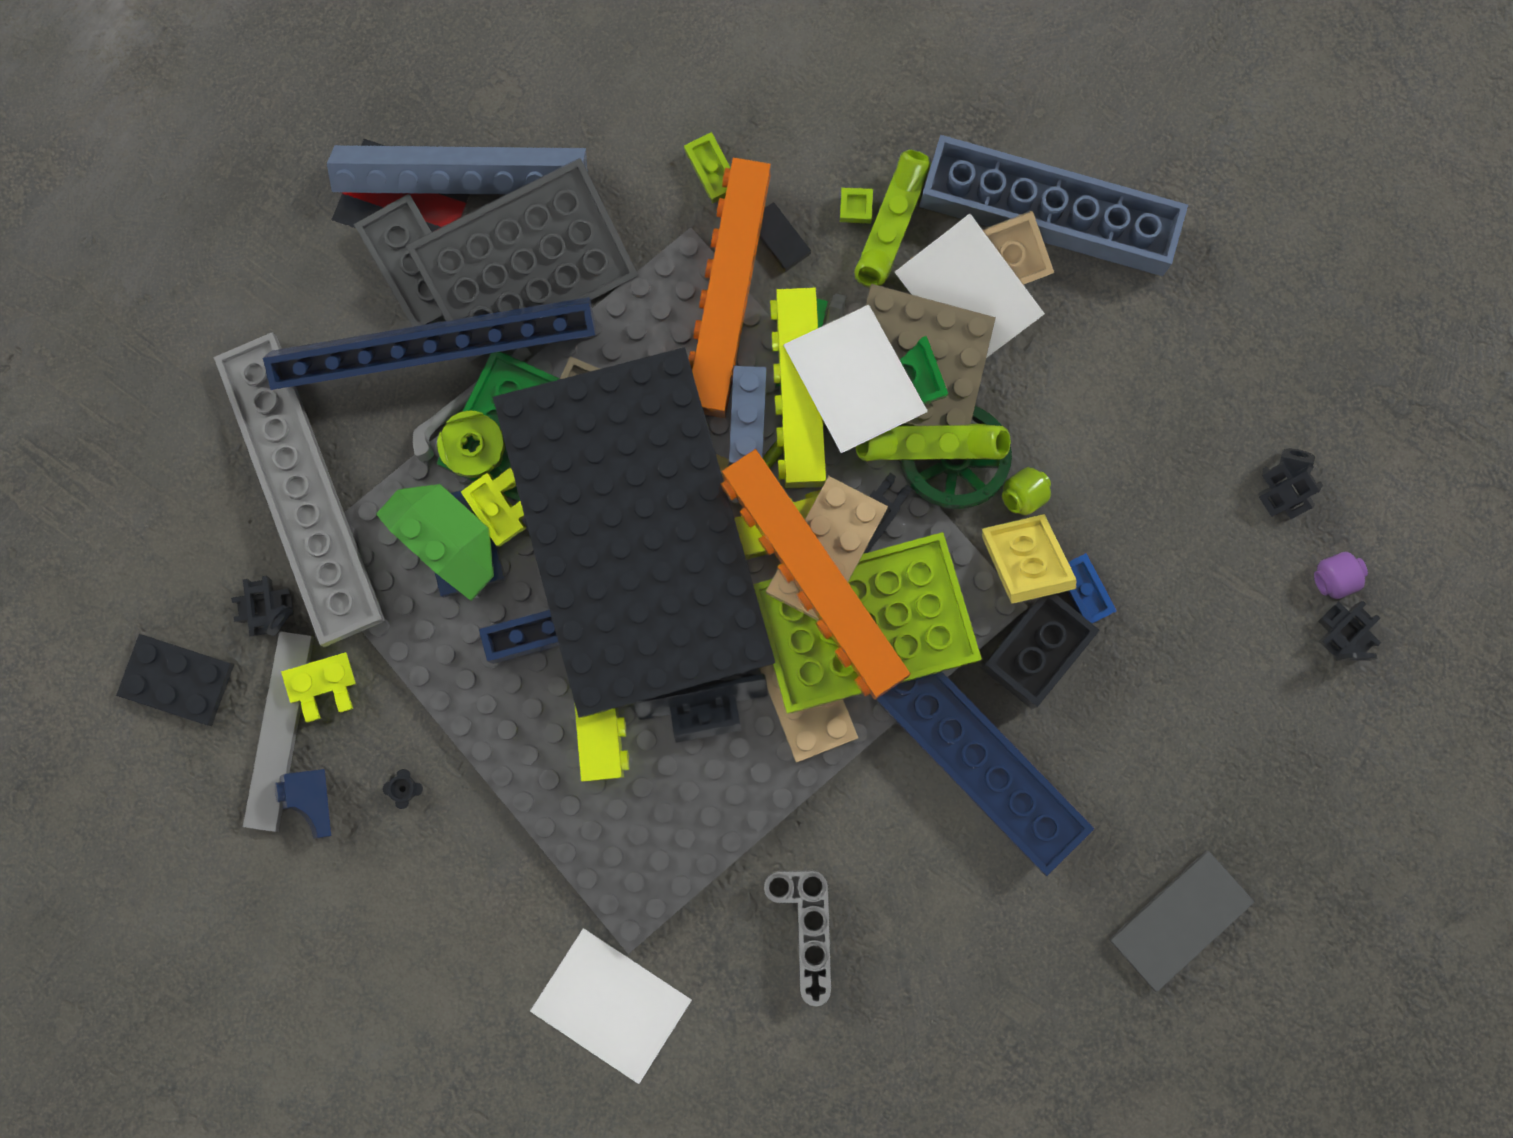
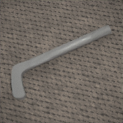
(423, 432)

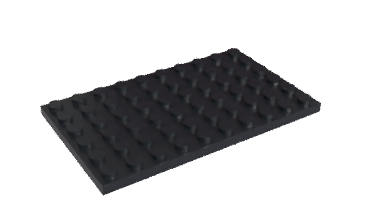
(633, 532)

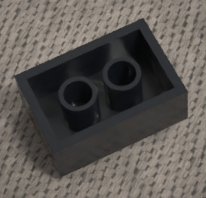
(1040, 649)

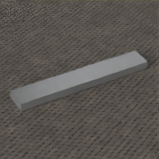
(276, 735)

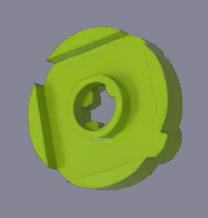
(455, 435)

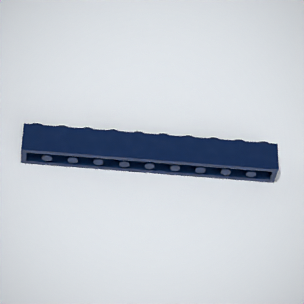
(429, 343)

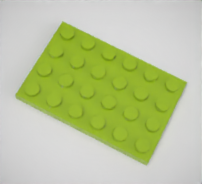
(912, 600)

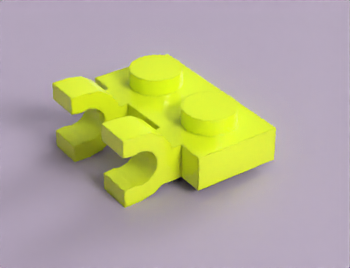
(493, 508)
(320, 678)

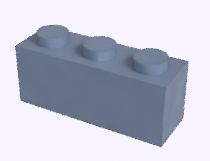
(747, 411)

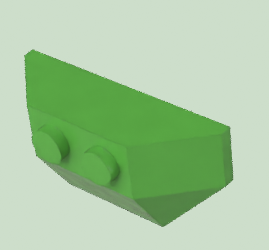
(442, 535)

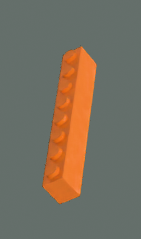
(729, 282)
(815, 575)

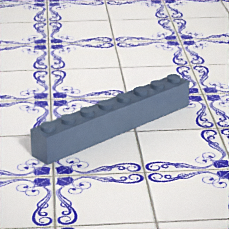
(443, 168)

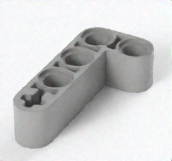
(806, 936)

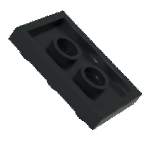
(175, 680)

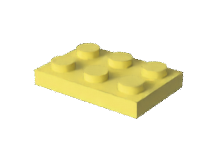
(1028, 559)

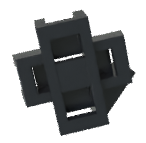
(1283, 494)
(269, 605)
(1343, 627)

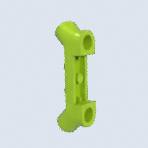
(893, 219)
(938, 442)

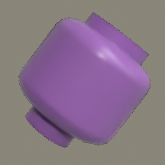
(1340, 575)

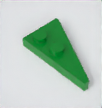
(924, 372)

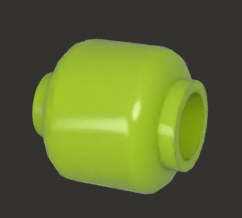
(1026, 491)

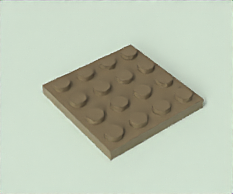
(957, 341)

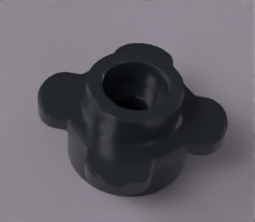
(393, 789)

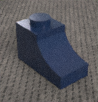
(308, 796)

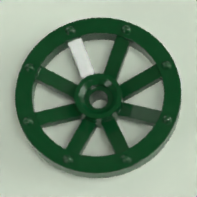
(949, 499)

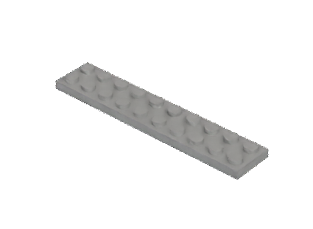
(300, 495)

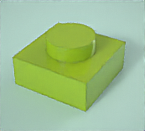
(856, 205)

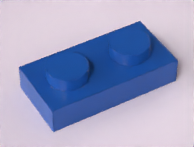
(1090, 595)

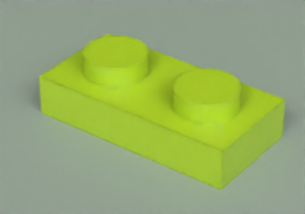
(708, 164)

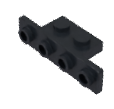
(705, 708)

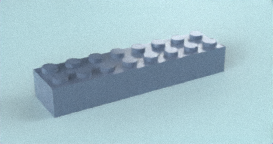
(1067, 206)

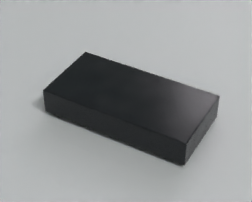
(782, 238)

